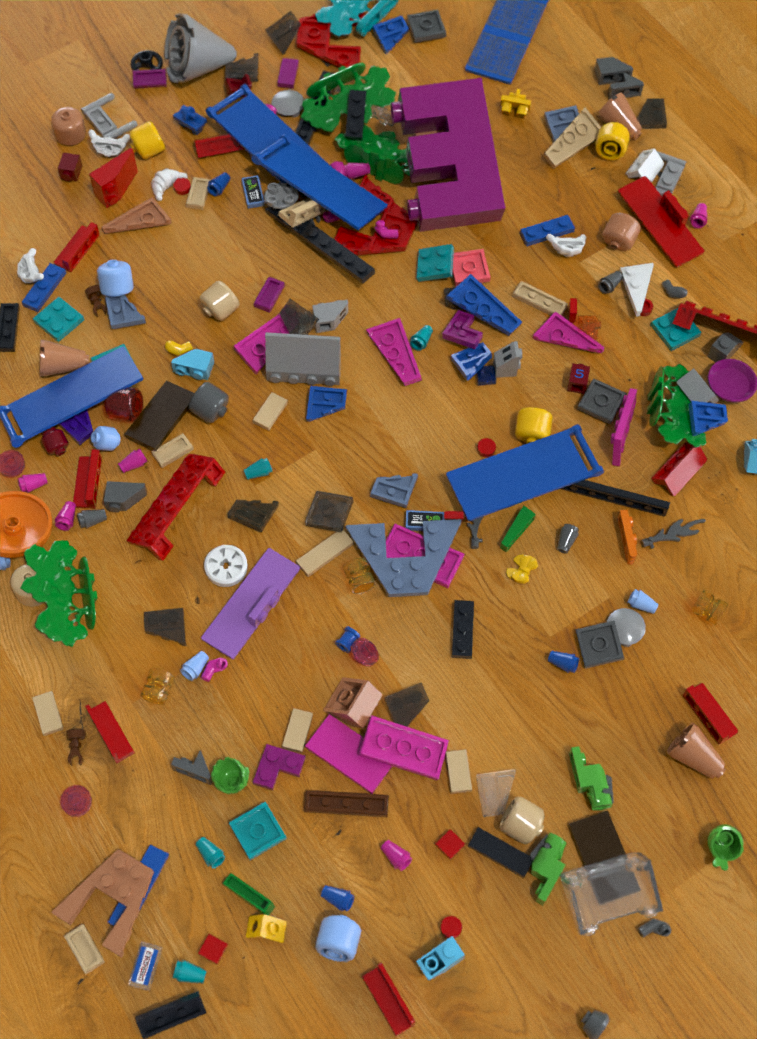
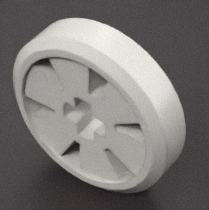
(225, 554)

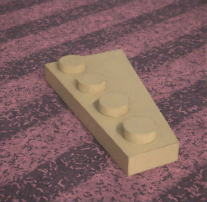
(575, 138)

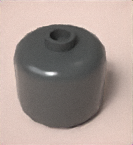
(209, 402)

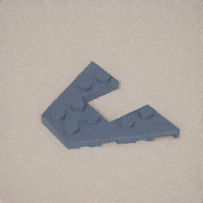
(405, 574)

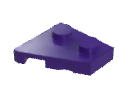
(78, 426)

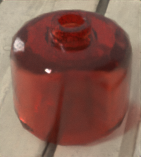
(124, 404)

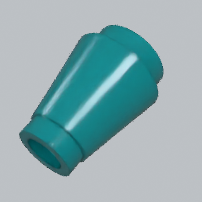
(421, 338)
(258, 469)
(210, 852)
(188, 972)

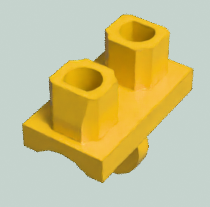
(515, 101)

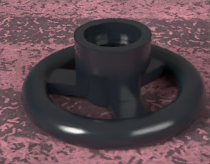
(146, 60)

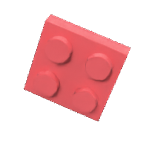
(471, 263)

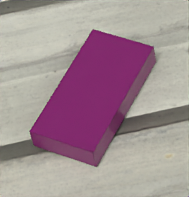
(288, 73)
(149, 78)
(269, 294)

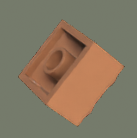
(353, 702)

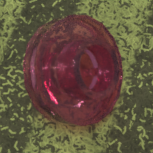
(11, 463)
(365, 652)
(76, 801)

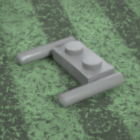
(101, 120)
(670, 174)

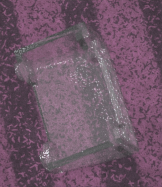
(611, 891)

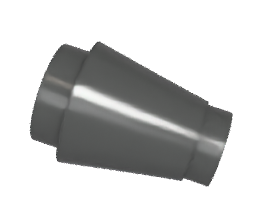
(609, 283)
(89, 518)
(567, 537)

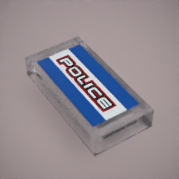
(145, 966)

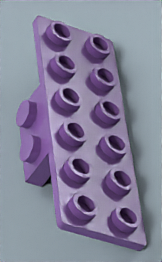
(250, 603)

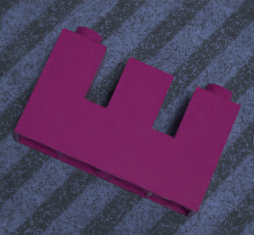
(460, 153)

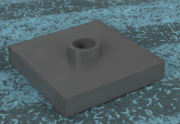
(426, 26)
(601, 401)
(600, 644)

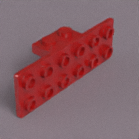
(662, 219)

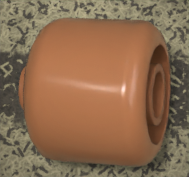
(68, 126)
(621, 231)

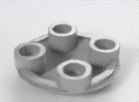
(288, 103)
(280, 195)
(629, 626)

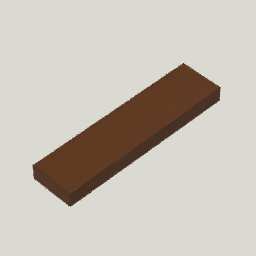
(346, 803)

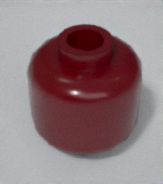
(54, 442)

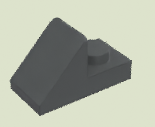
(628, 86)
(196, 771)

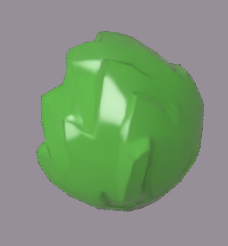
(230, 775)

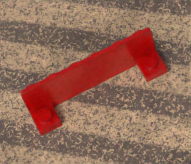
(687, 312)
(174, 495)

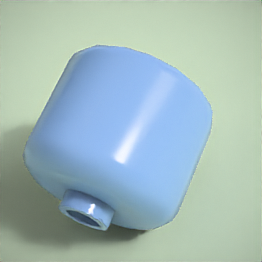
(115, 278)
(338, 938)

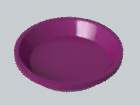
(732, 380)

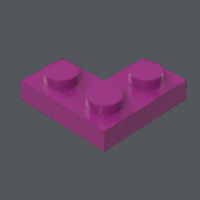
(460, 331)
(275, 761)

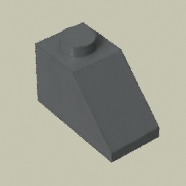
(610, 70)
(724, 347)
(123, 495)

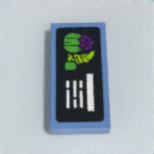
(253, 191)
(415, 519)

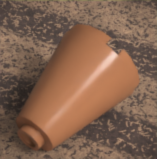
(621, 112)
(60, 358)
(697, 752)

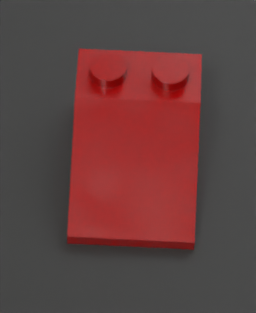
(114, 178)

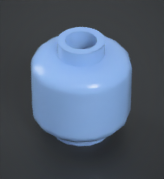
(105, 438)

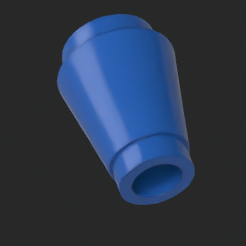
(218, 184)
(564, 661)
(339, 898)

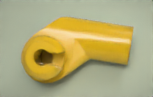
(177, 349)

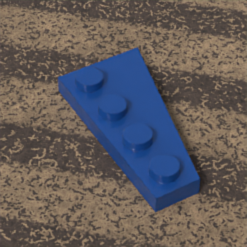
(483, 304)

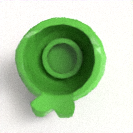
(725, 845)

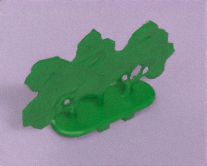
(328, 115)
(378, 153)
(677, 406)
(54, 586)

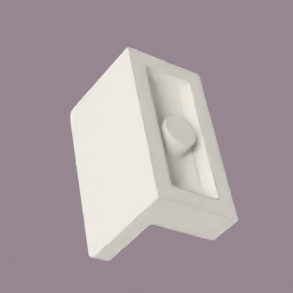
(646, 164)

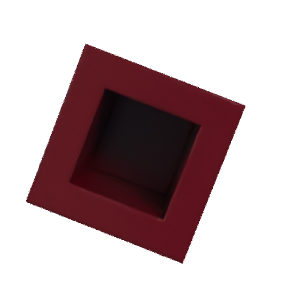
(70, 167)
(578, 378)

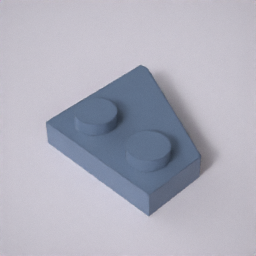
(559, 120)
(122, 312)
(394, 489)

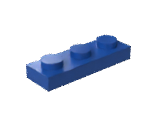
(537, 233)
(44, 288)

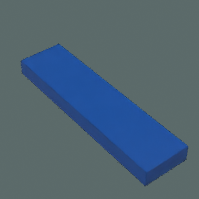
(154, 859)

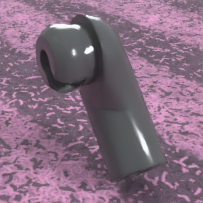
(674, 291)
(654, 926)

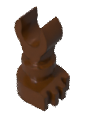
(93, 294)
(74, 736)

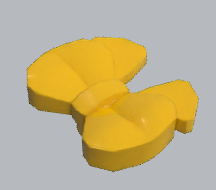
(522, 574)

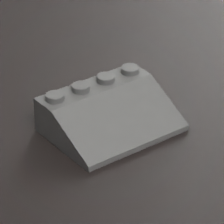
(303, 359)

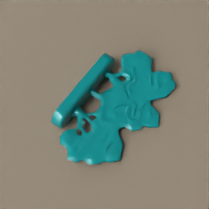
(342, 10)

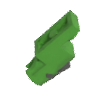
(591, 780)
(547, 864)

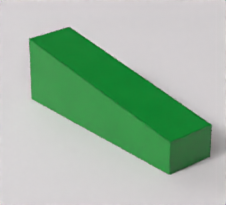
(519, 525)
(249, 894)

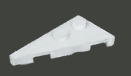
(636, 282)

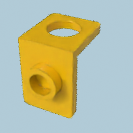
(267, 928)

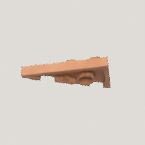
(142, 216)

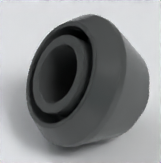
(595, 1023)

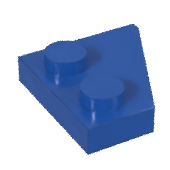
(390, 32)
(471, 360)
(325, 401)
(706, 416)

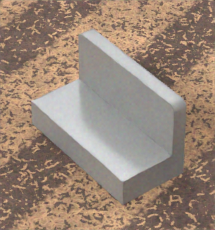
(696, 388)

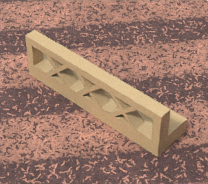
(301, 212)

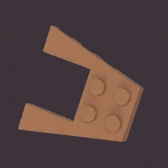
(120, 879)

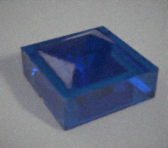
(486, 375)

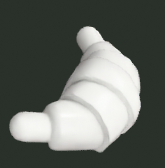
(108, 146)
(164, 180)
(567, 246)
(27, 268)

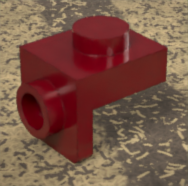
(233, 85)

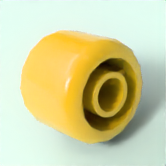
(146, 140)
(612, 141)
(533, 424)

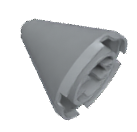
(194, 49)

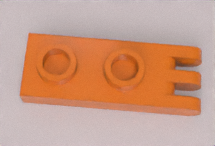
(628, 537)

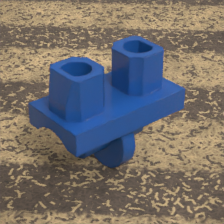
(189, 118)

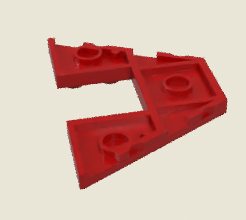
(315, 39)
(394, 218)

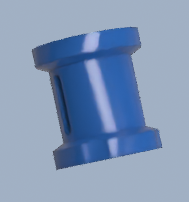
(347, 639)

